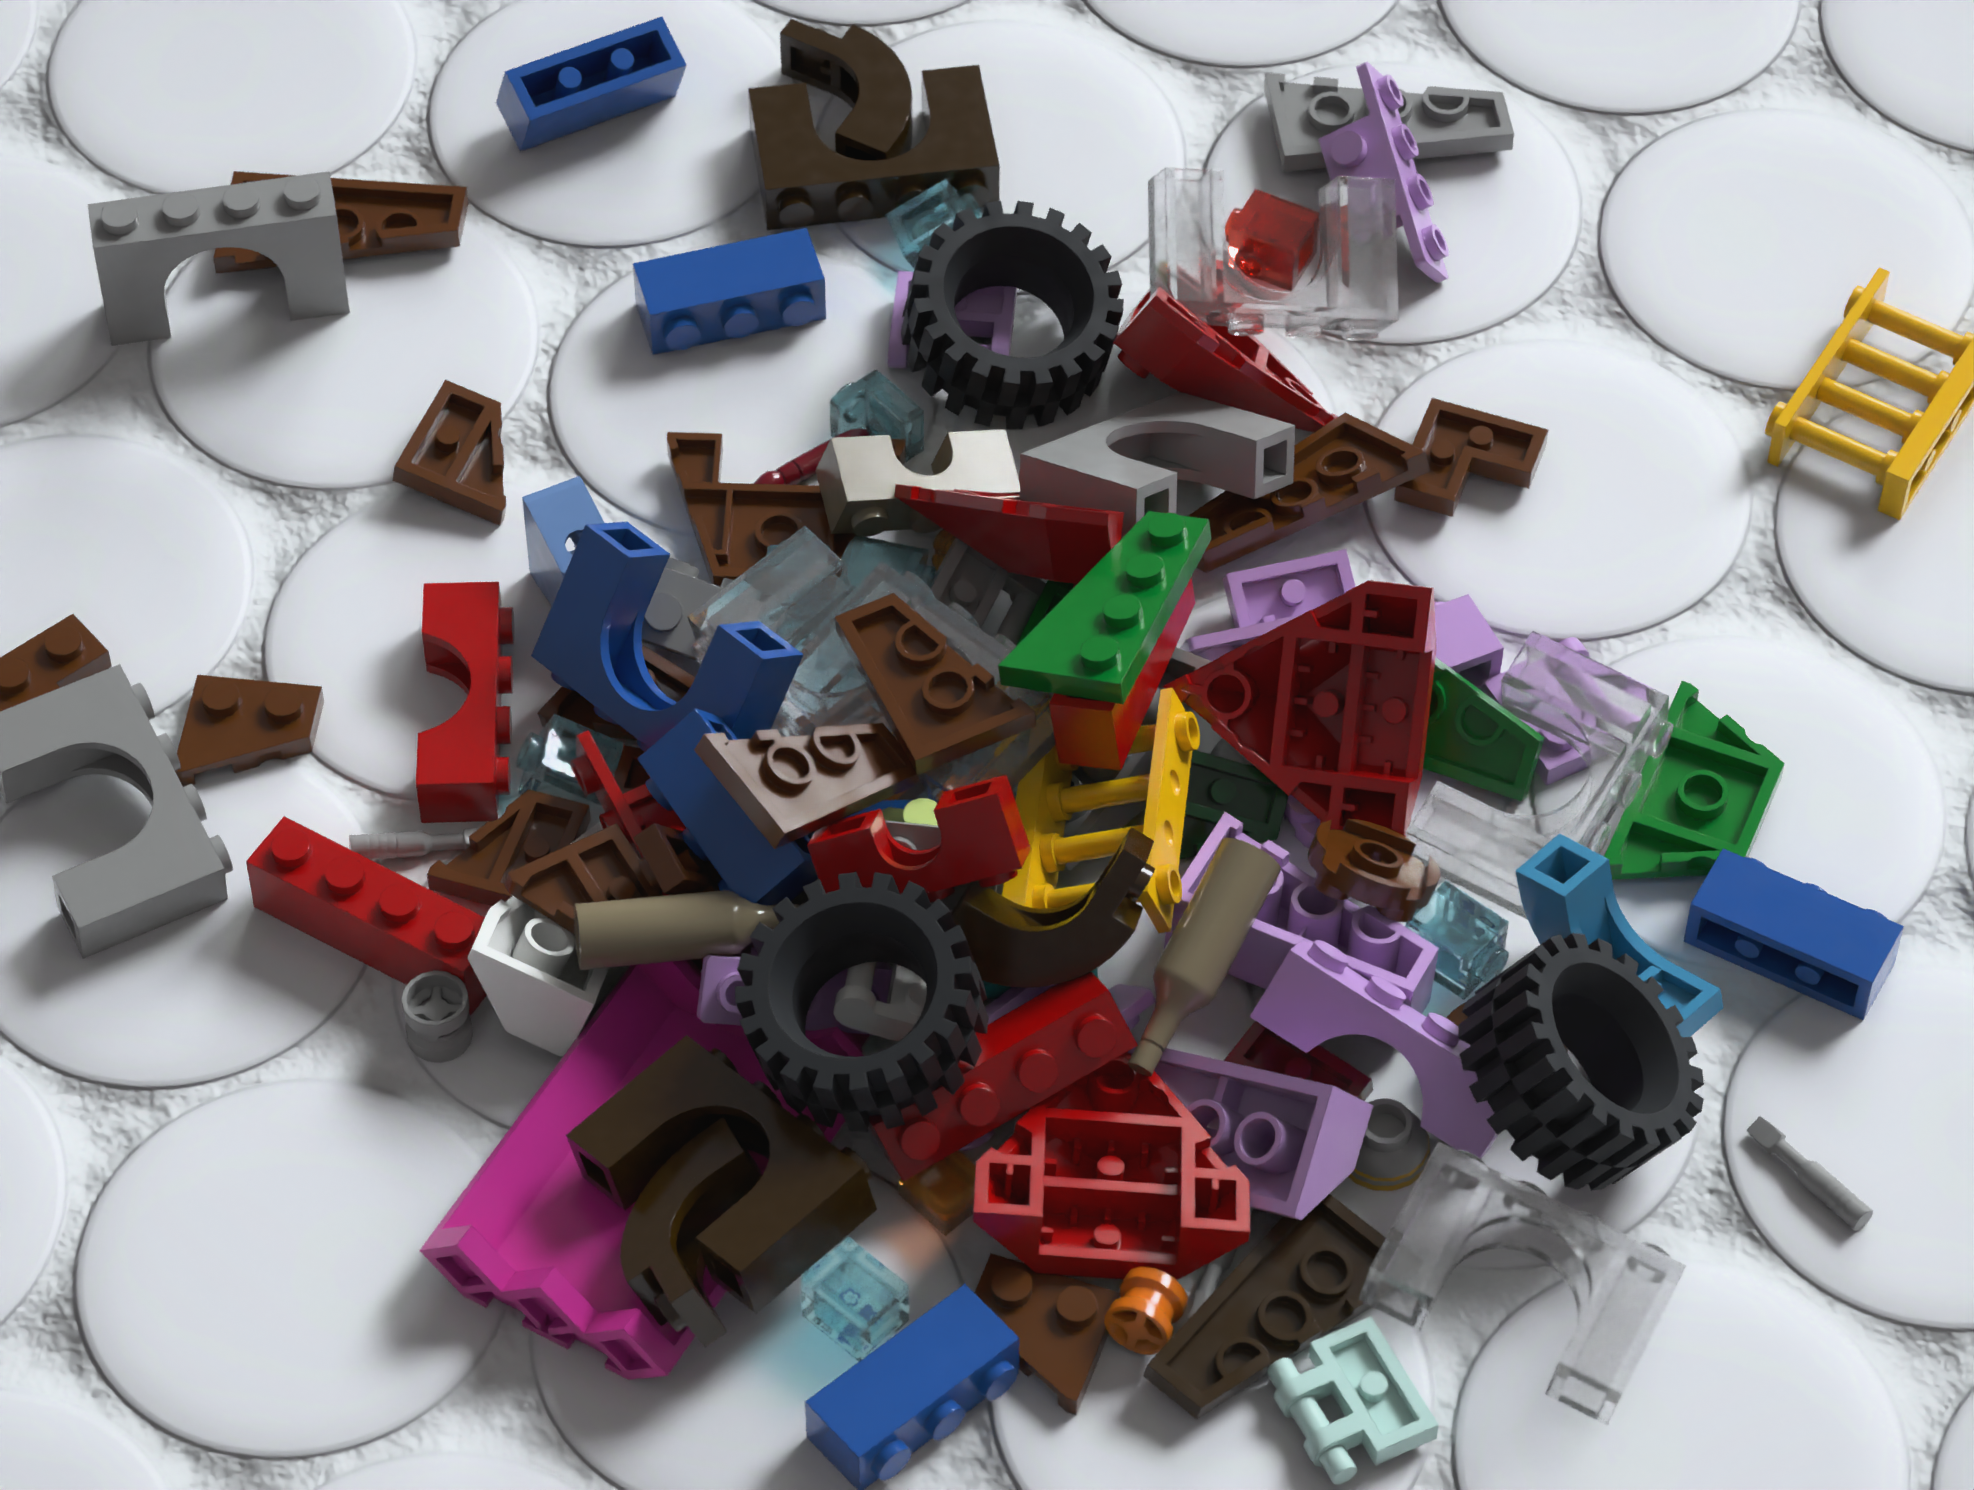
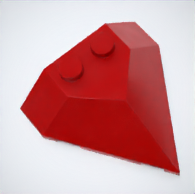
(1213, 364)
(1019, 535)
(1332, 702)
(1111, 1182)

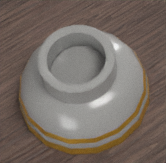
(1392, 1148)

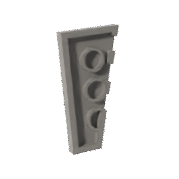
(1440, 119)

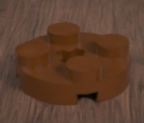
(1372, 868)

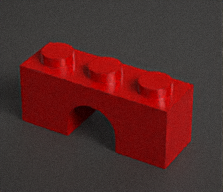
(978, 842)

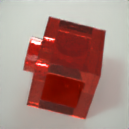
(1272, 239)

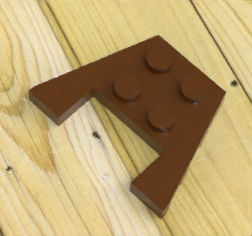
(741, 519)

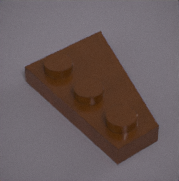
(924, 687)

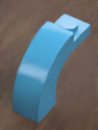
(1572, 891)

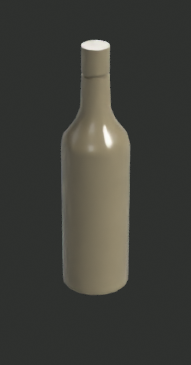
(666, 928)
(1205, 942)

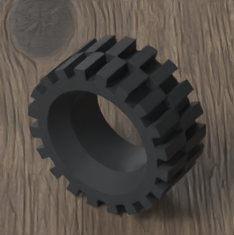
(1032, 257)
(842, 932)
(1620, 1036)

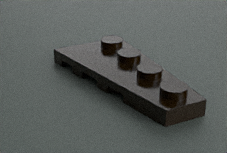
(1272, 1305)

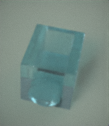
(1467, 936)
(854, 1299)

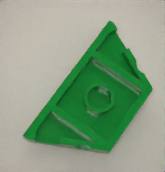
(1696, 797)

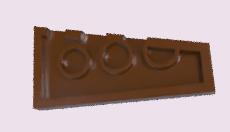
(1332, 473)

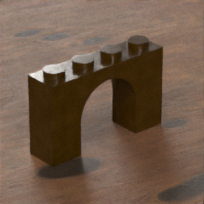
(813, 185)
(785, 1222)

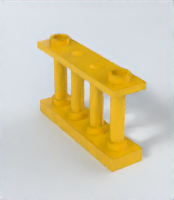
(1923, 433)
(1048, 801)

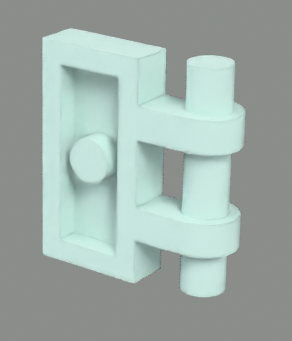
(1371, 1390)

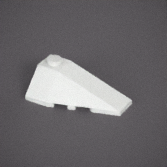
(534, 974)

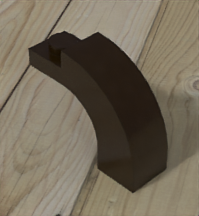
(863, 75)
(1057, 944)
(676, 1205)

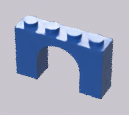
(596, 645)

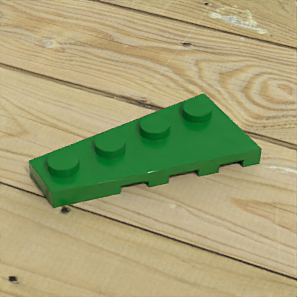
(1114, 616)

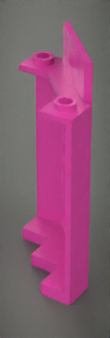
(547, 1235)

